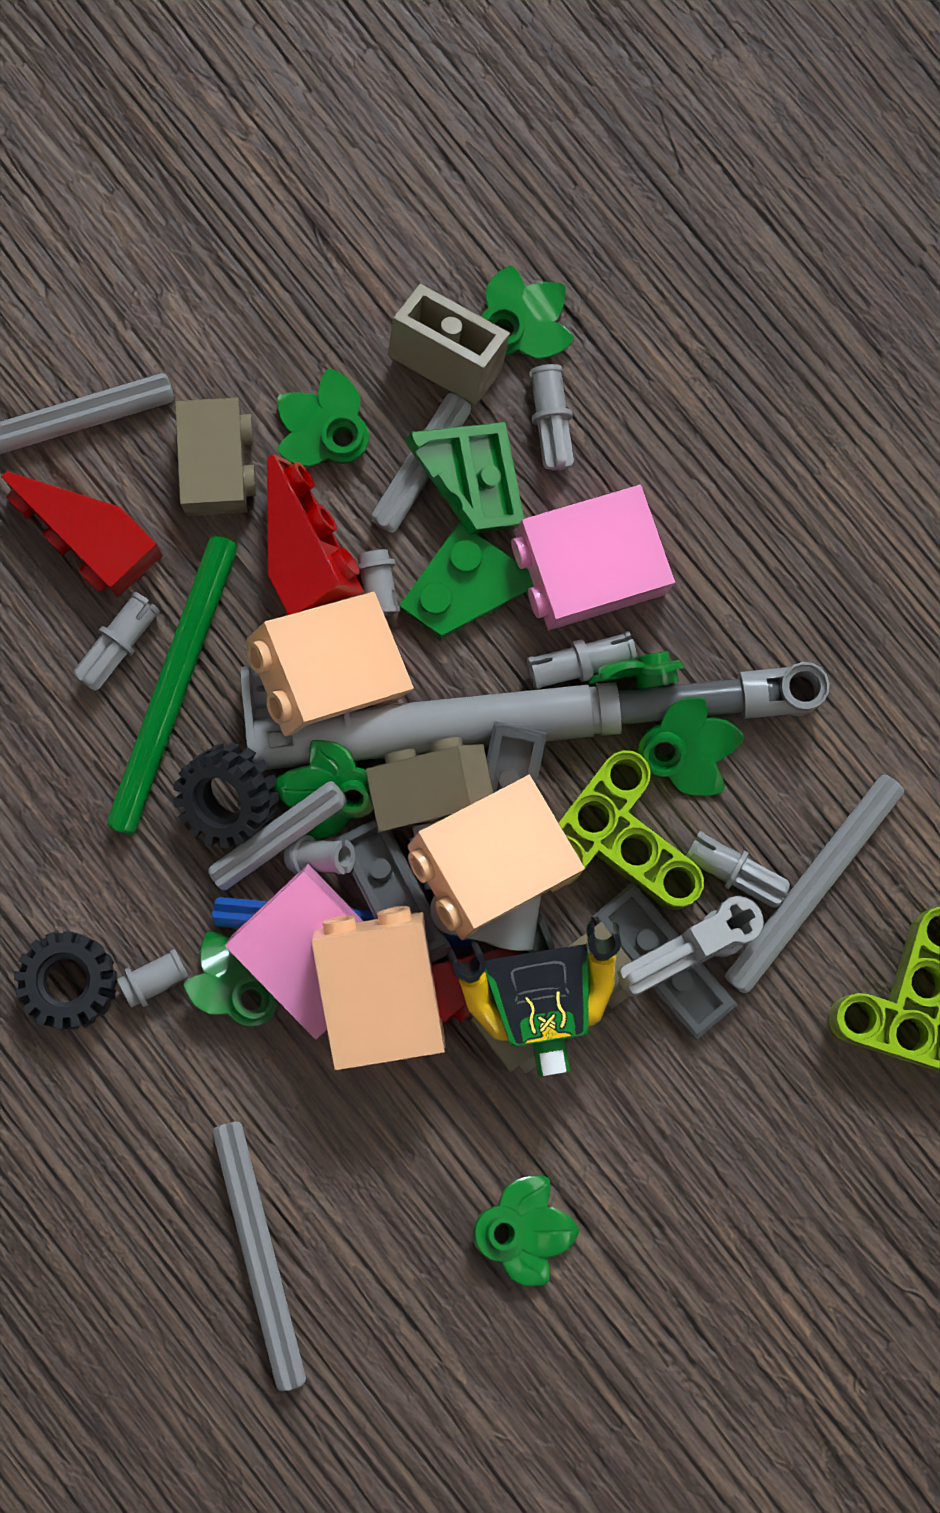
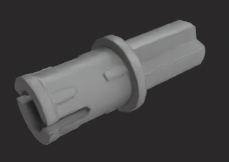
(552, 416)
(116, 641)
(738, 870)

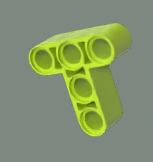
(623, 826)
(902, 1004)

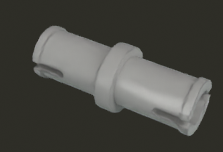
(580, 660)

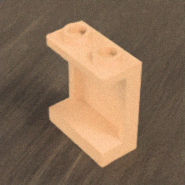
(327, 662)
(493, 857)
(377, 988)

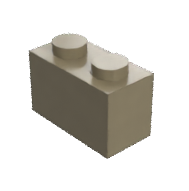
(448, 344)
(213, 456)
(428, 786)

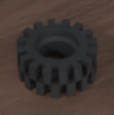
(205, 810)
(34, 971)

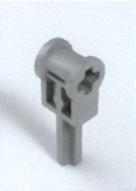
(695, 945)

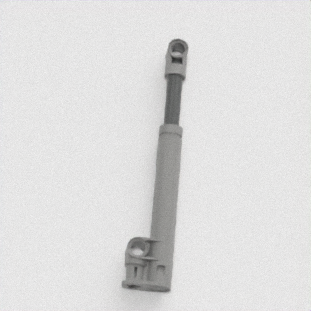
(560, 711)

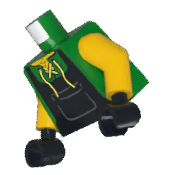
(541, 995)

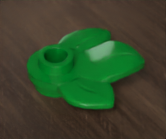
(529, 312)
(318, 419)
(649, 670)
(697, 747)
(327, 763)
(223, 984)
(533, 1231)

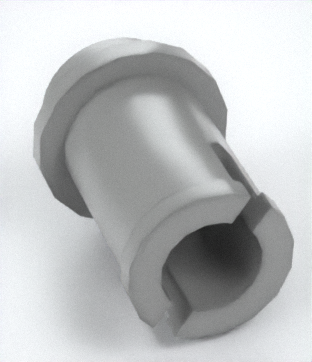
(377, 577)
(320, 855)
(152, 979)

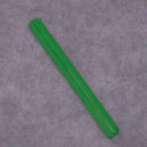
(172, 685)

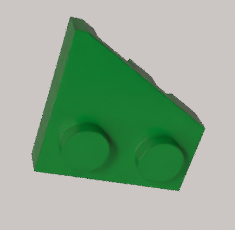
(472, 473)
(464, 584)

